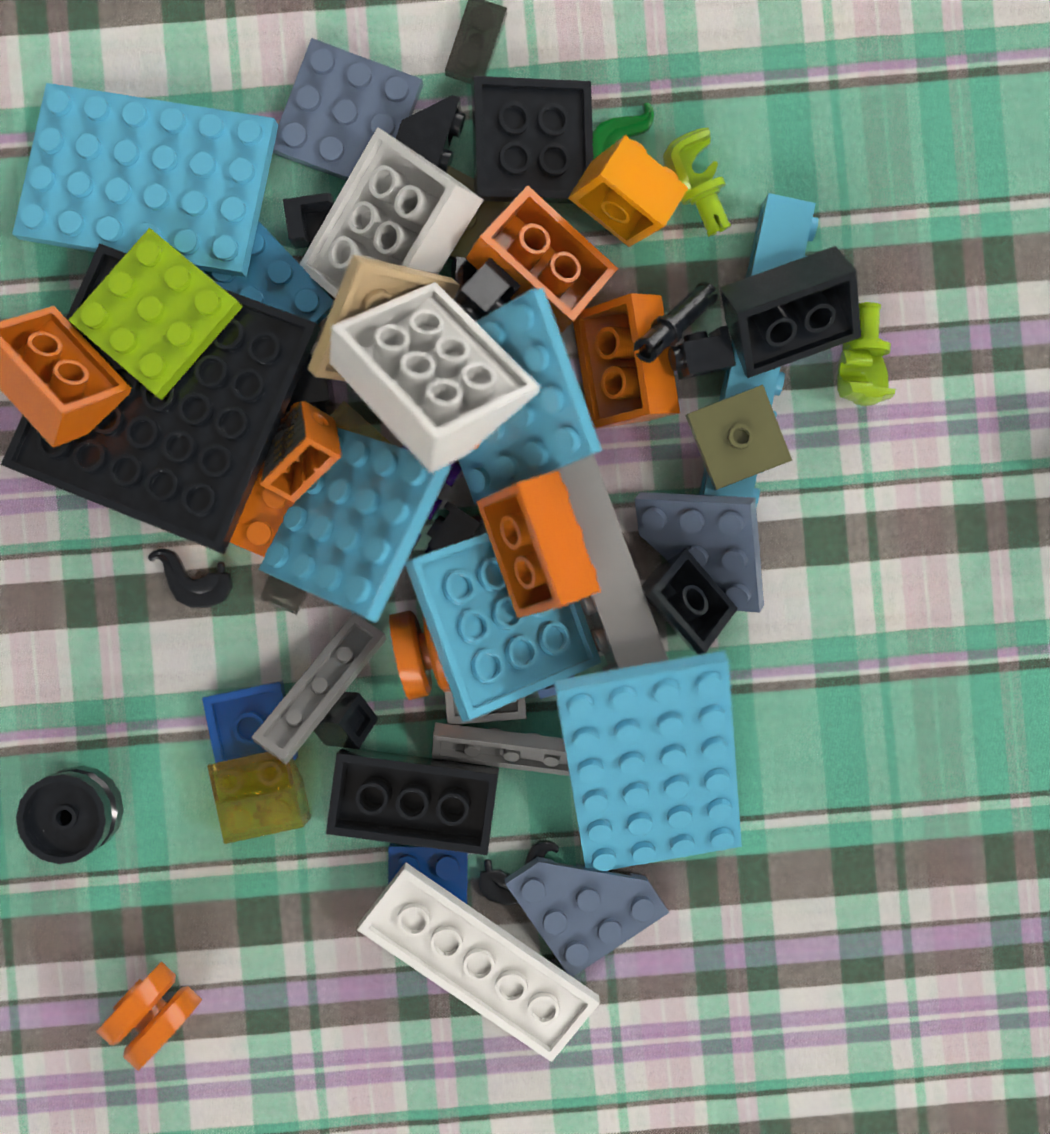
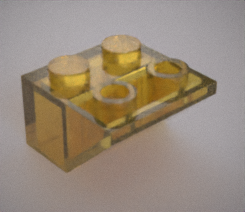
(258, 796)

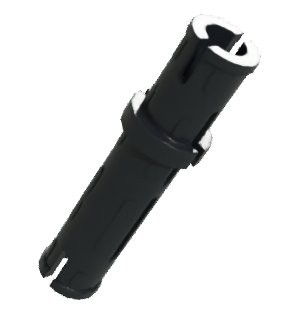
(669, 328)

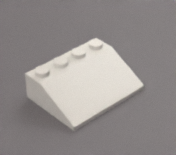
(391, 212)
(430, 374)

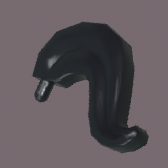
(194, 593)
(493, 880)

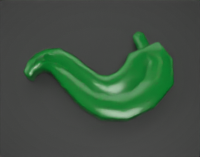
(614, 129)

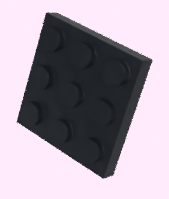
(530, 136)

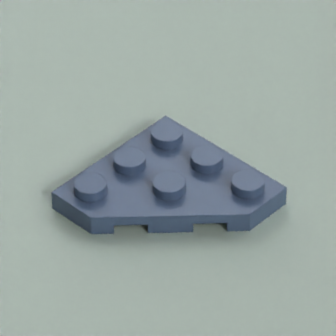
(715, 531)
(584, 909)

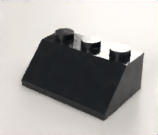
(793, 311)

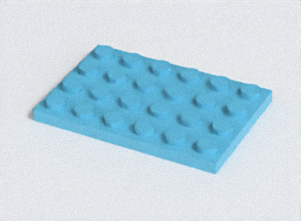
(128, 163)
(652, 760)

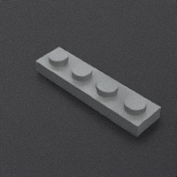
(319, 688)
(499, 748)

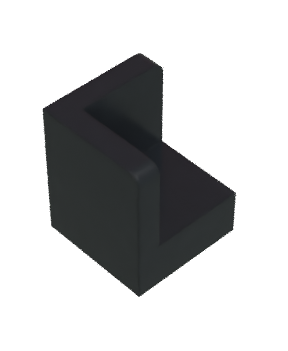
(305, 216)
(347, 722)

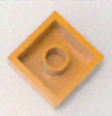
(628, 191)

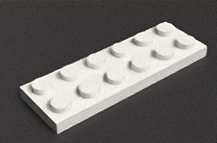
(478, 962)

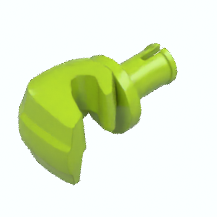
(701, 187)
(861, 364)

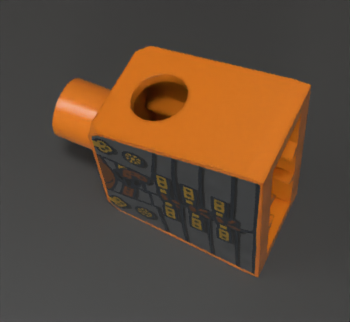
(300, 451)

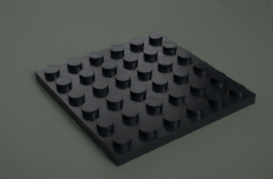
(198, 449)

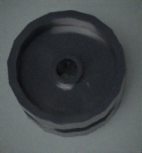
(69, 814)

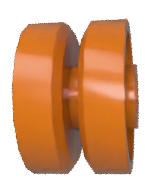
(415, 655)
(149, 1015)

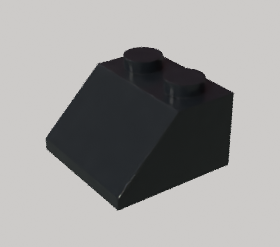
(689, 601)

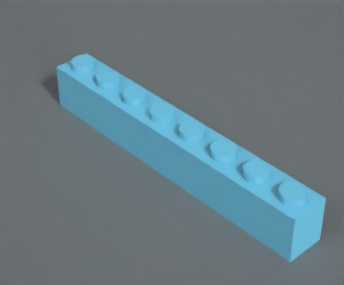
(779, 238)

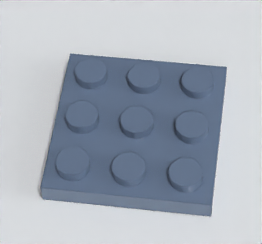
(339, 106)

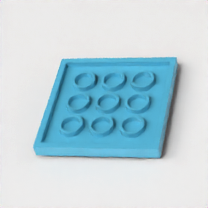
(551, 426)
(355, 525)
(480, 640)

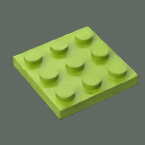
(155, 313)

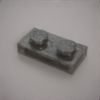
(476, 40)

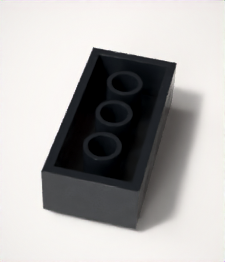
(412, 800)

